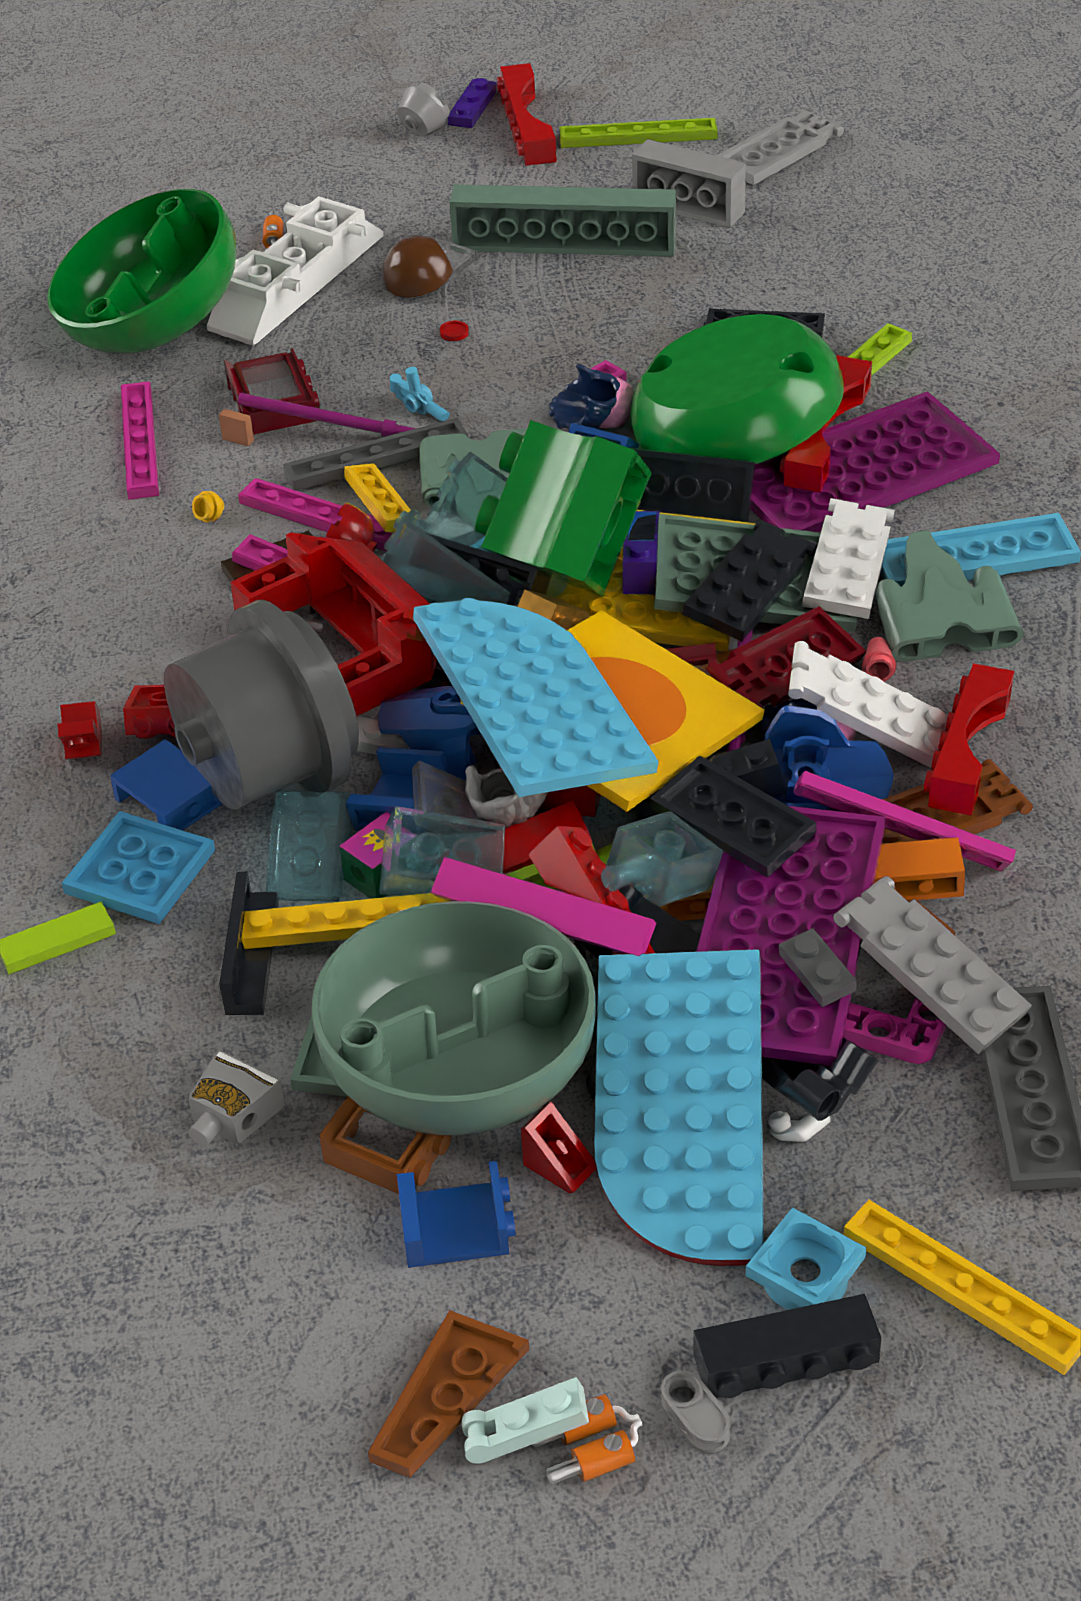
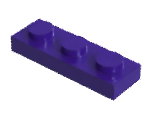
(472, 103)

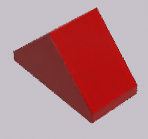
(555, 1150)

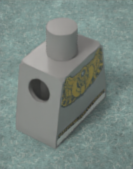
(232, 1100)

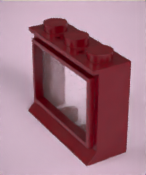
(272, 377)

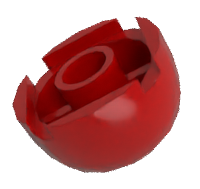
(353, 527)

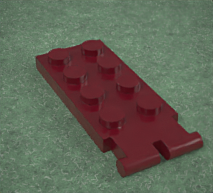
(764, 665)

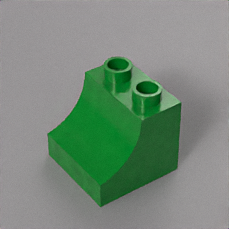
(564, 504)

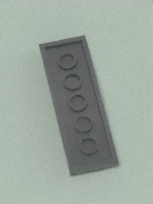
(1036, 1098)

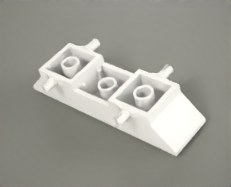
(276, 282)

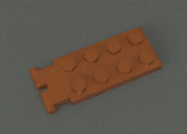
(994, 801)

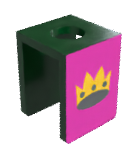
(365, 853)

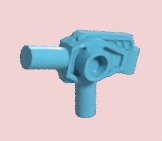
(416, 396)

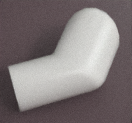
(794, 1130)

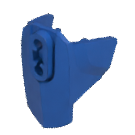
(433, 722)
(814, 743)

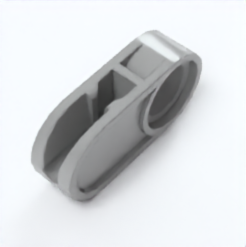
(702, 1418)

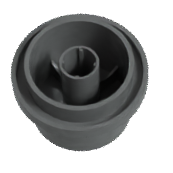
(263, 708)

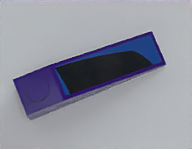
(641, 554)

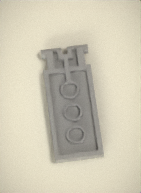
(782, 144)
(933, 964)

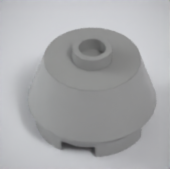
(422, 110)

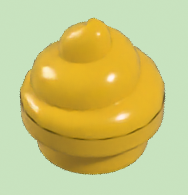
(207, 506)

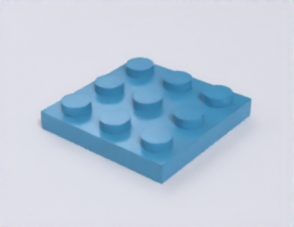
(138, 867)

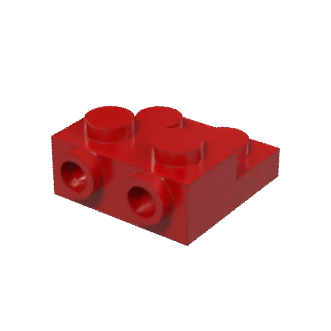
(147, 712)

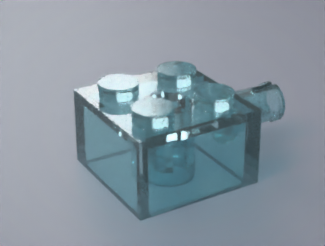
(661, 859)

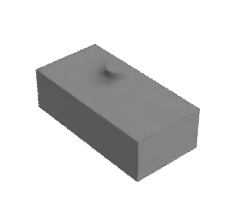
(705, 184)

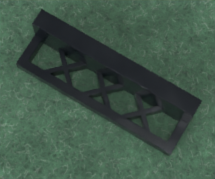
(244, 970)

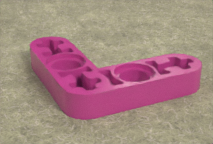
(902, 1031)

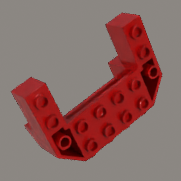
(361, 601)

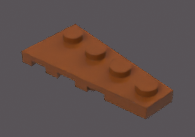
(450, 1380)

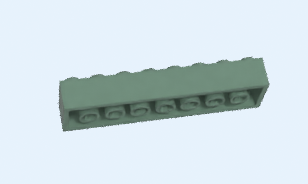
(564, 220)

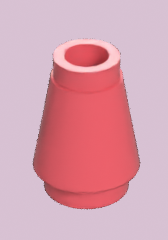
(879, 659)

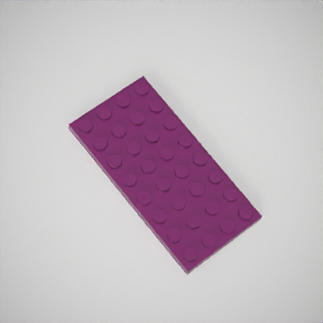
(876, 463)
(801, 895)

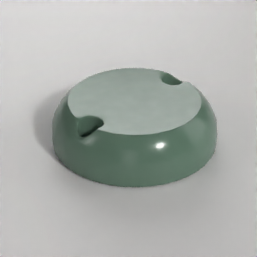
(454, 1016)

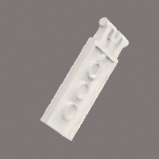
(848, 559)
(867, 704)

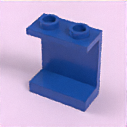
(394, 785)
(166, 786)
(455, 1220)

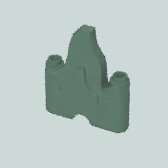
(440, 451)
(942, 607)

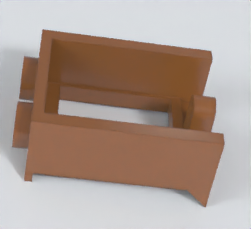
(370, 1164)

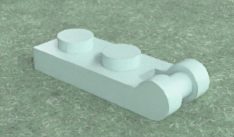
(524, 1421)

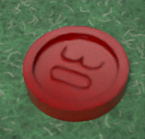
(454, 330)

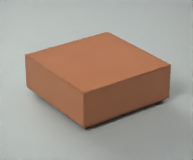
(236, 427)

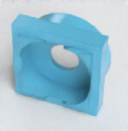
(799, 1239)

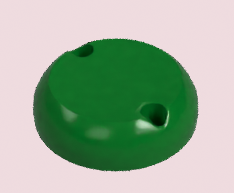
(145, 272)
(737, 390)

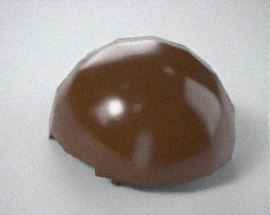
(415, 267)

